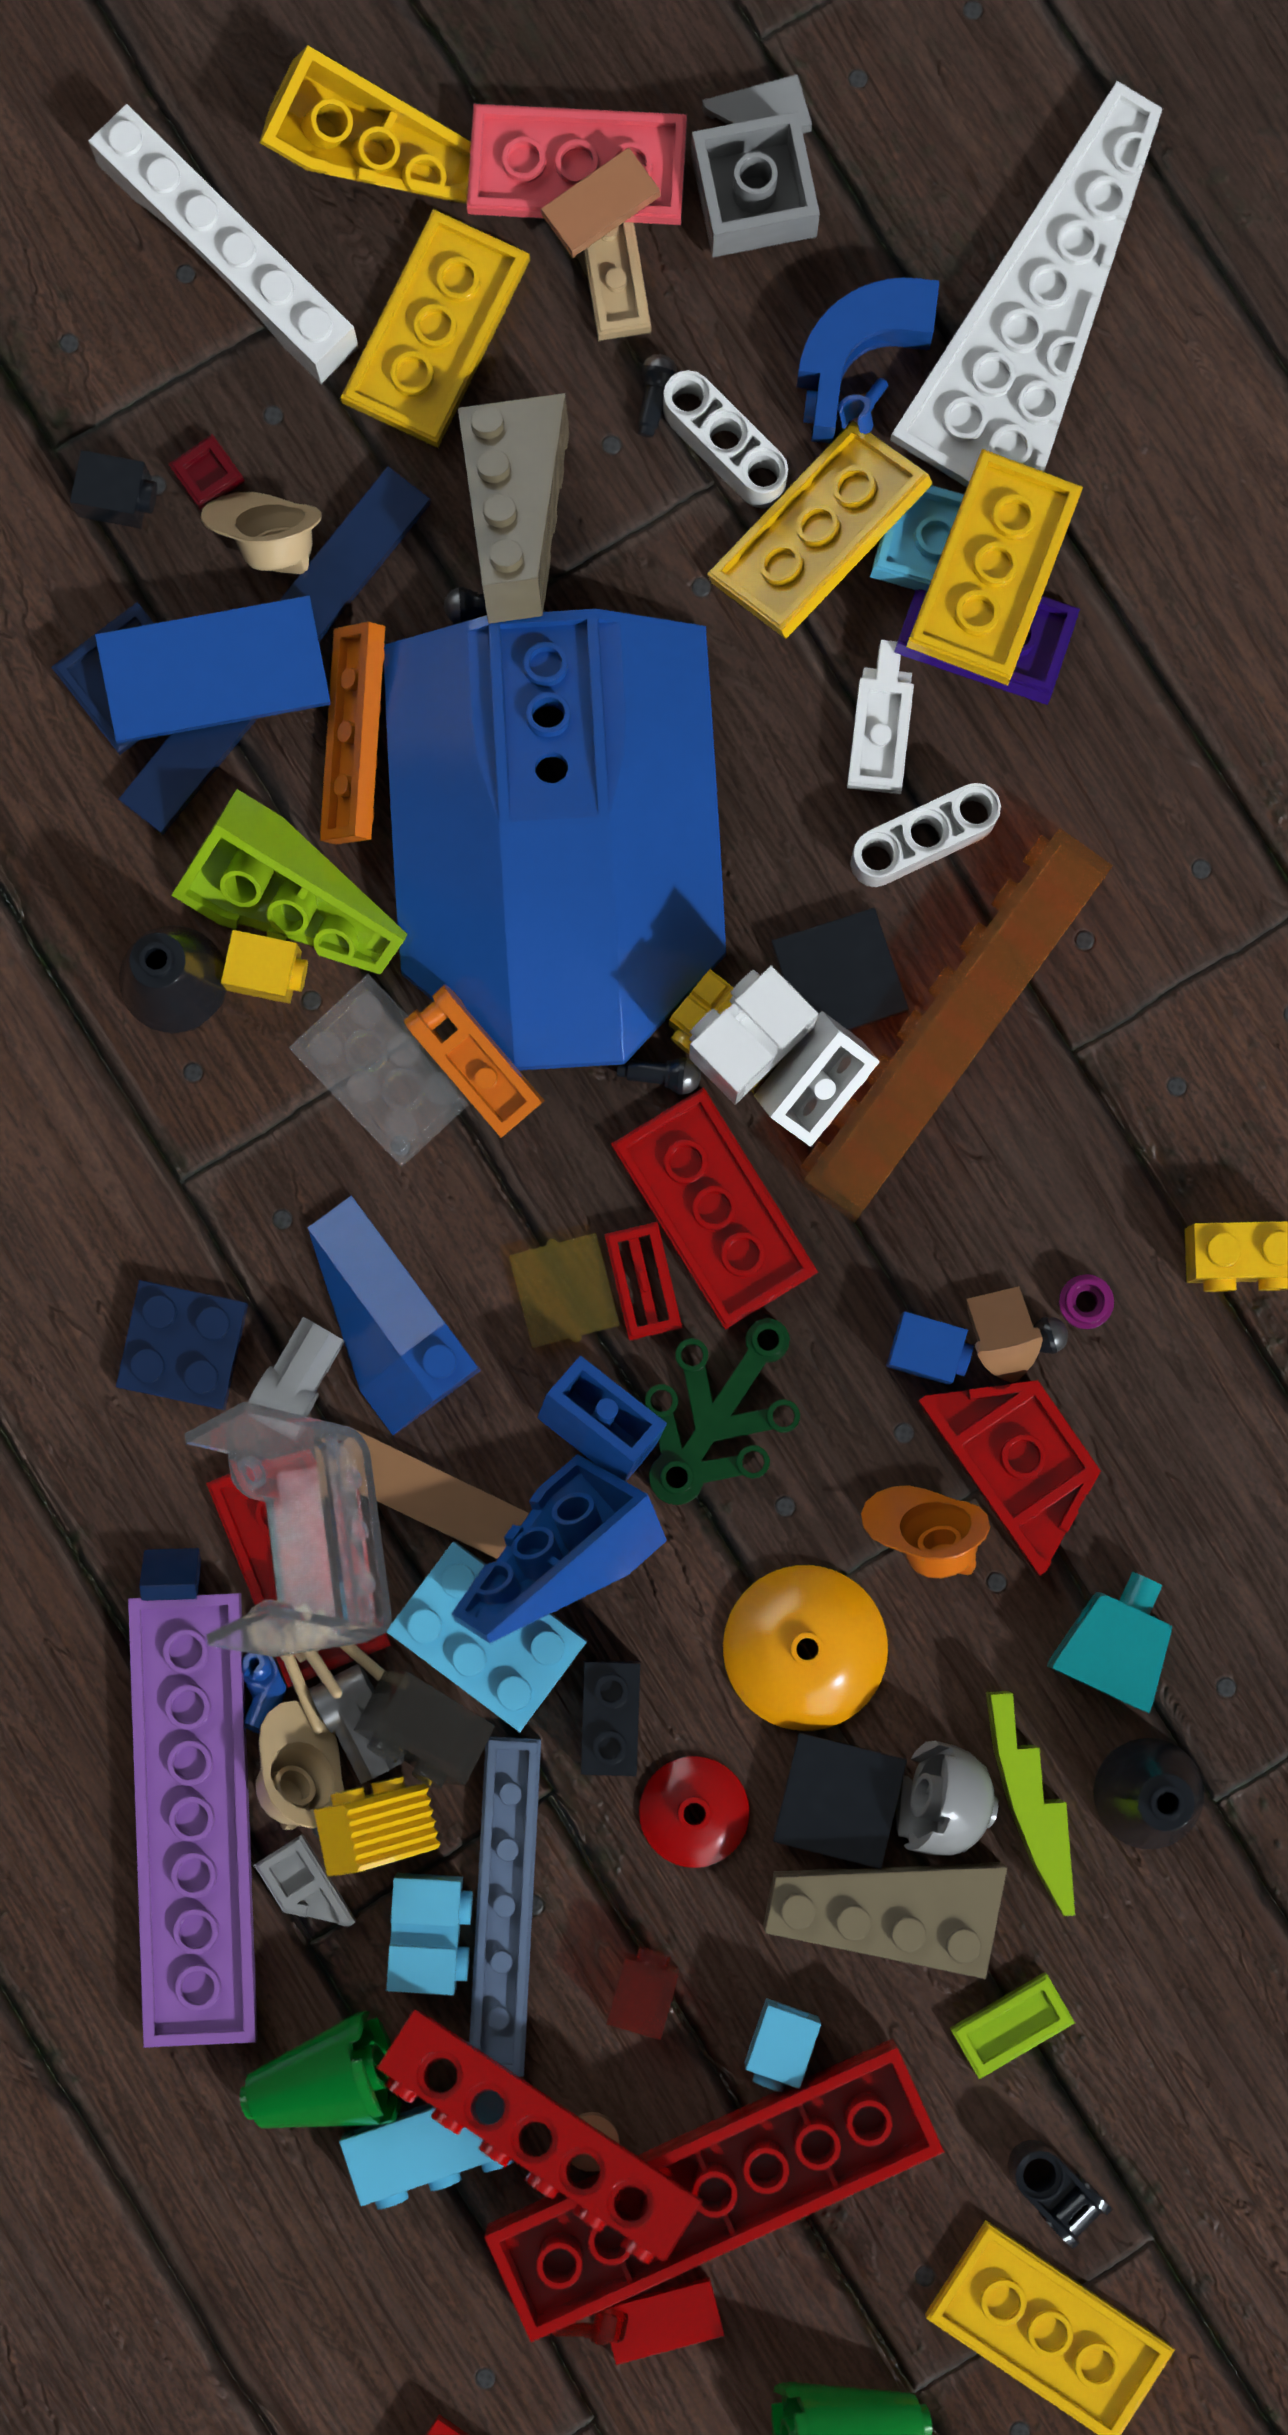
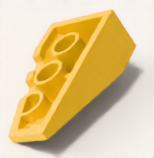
(358, 132)

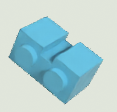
(427, 1934)

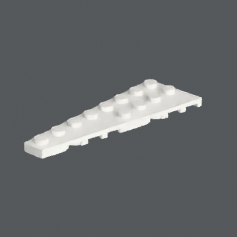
(1024, 338)

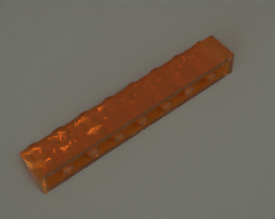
(955, 1025)

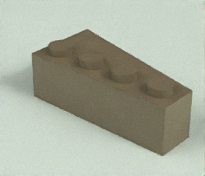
(514, 485)

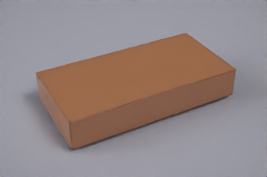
(600, 202)

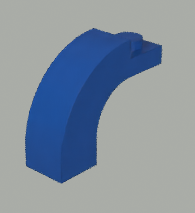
(871, 317)

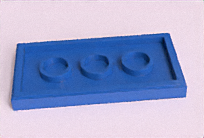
(212, 669)

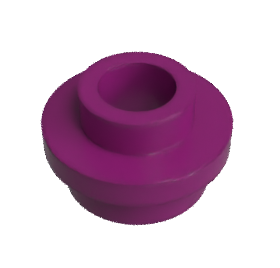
(1103, 1301)

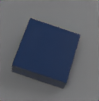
(170, 1574)

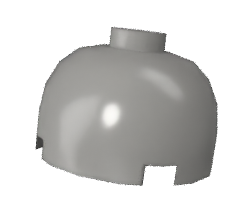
(946, 1802)

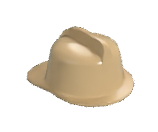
(266, 529)
(296, 1767)

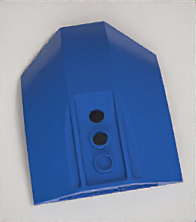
(570, 903)

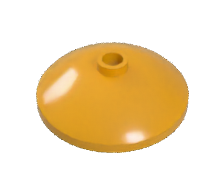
(764, 1638)

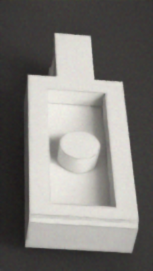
(881, 725)

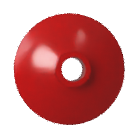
(687, 1782)

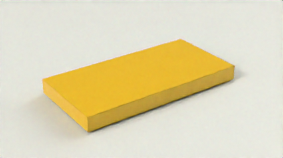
(435, 328)
(819, 529)
(994, 567)
(1049, 2332)

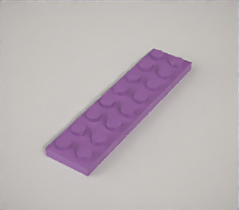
(192, 1824)

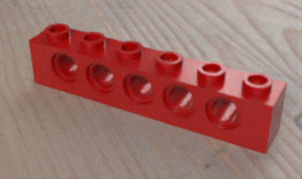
(428, 2041)

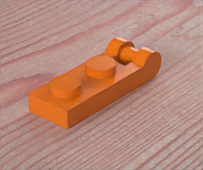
(474, 1062)

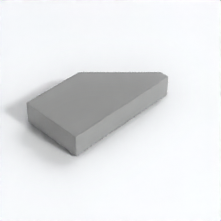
(760, 102)
(302, 1884)

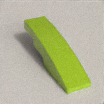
(1039, 1821)

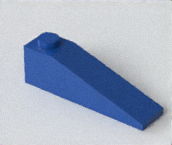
(391, 1330)
(575, 1540)

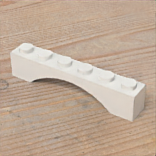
(226, 241)

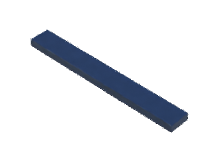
(333, 583)

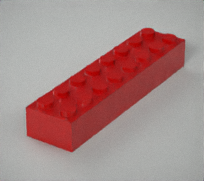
(749, 2168)

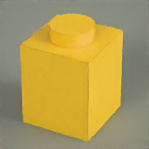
(264, 967)

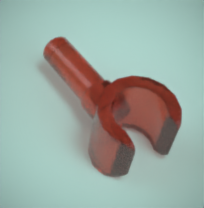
(607, 2327)

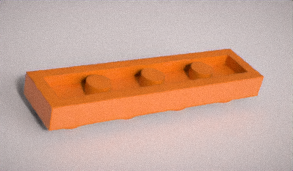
(352, 733)

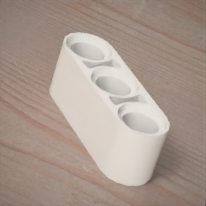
(717, 415)
(941, 814)

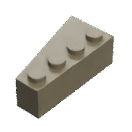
(905, 1914)

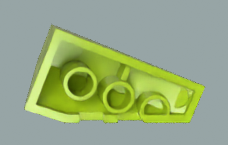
(274, 880)

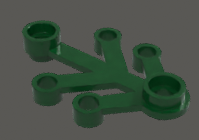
(714, 1419)

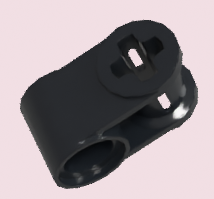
(1062, 2197)

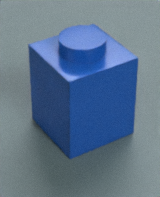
(929, 1349)

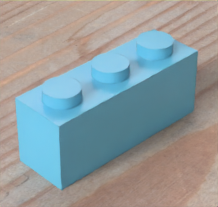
(415, 2152)

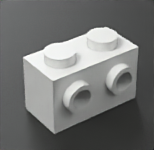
(816, 1079)

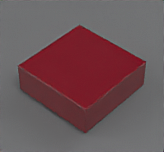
(206, 472)

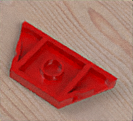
(1019, 1460)

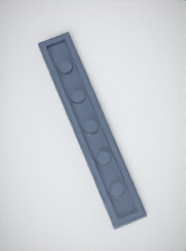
(505, 1899)

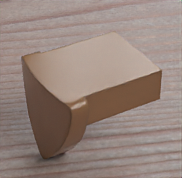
(1004, 1333)

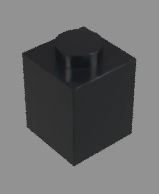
(113, 489)

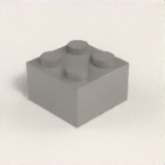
(755, 184)

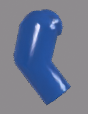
(265, 1687)

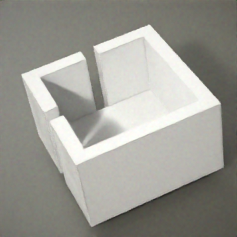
(751, 1034)

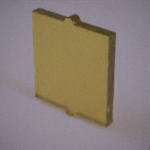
(564, 1290)

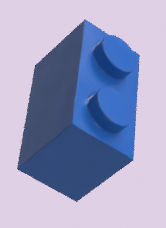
(601, 1419)

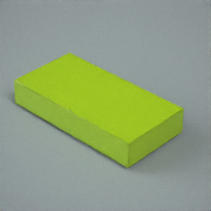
(1012, 2025)

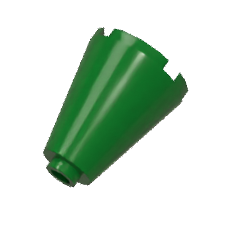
(325, 2081)
(847, 2411)

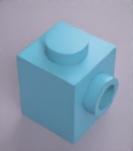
(781, 2045)

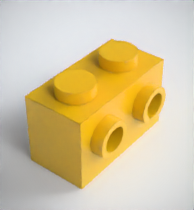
(1237, 1253)

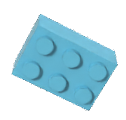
(504, 1676)

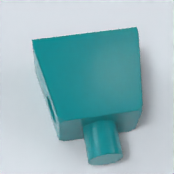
(1118, 1644)

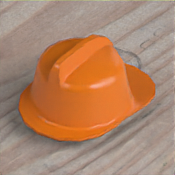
(929, 1529)

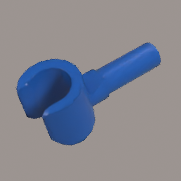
(861, 406)

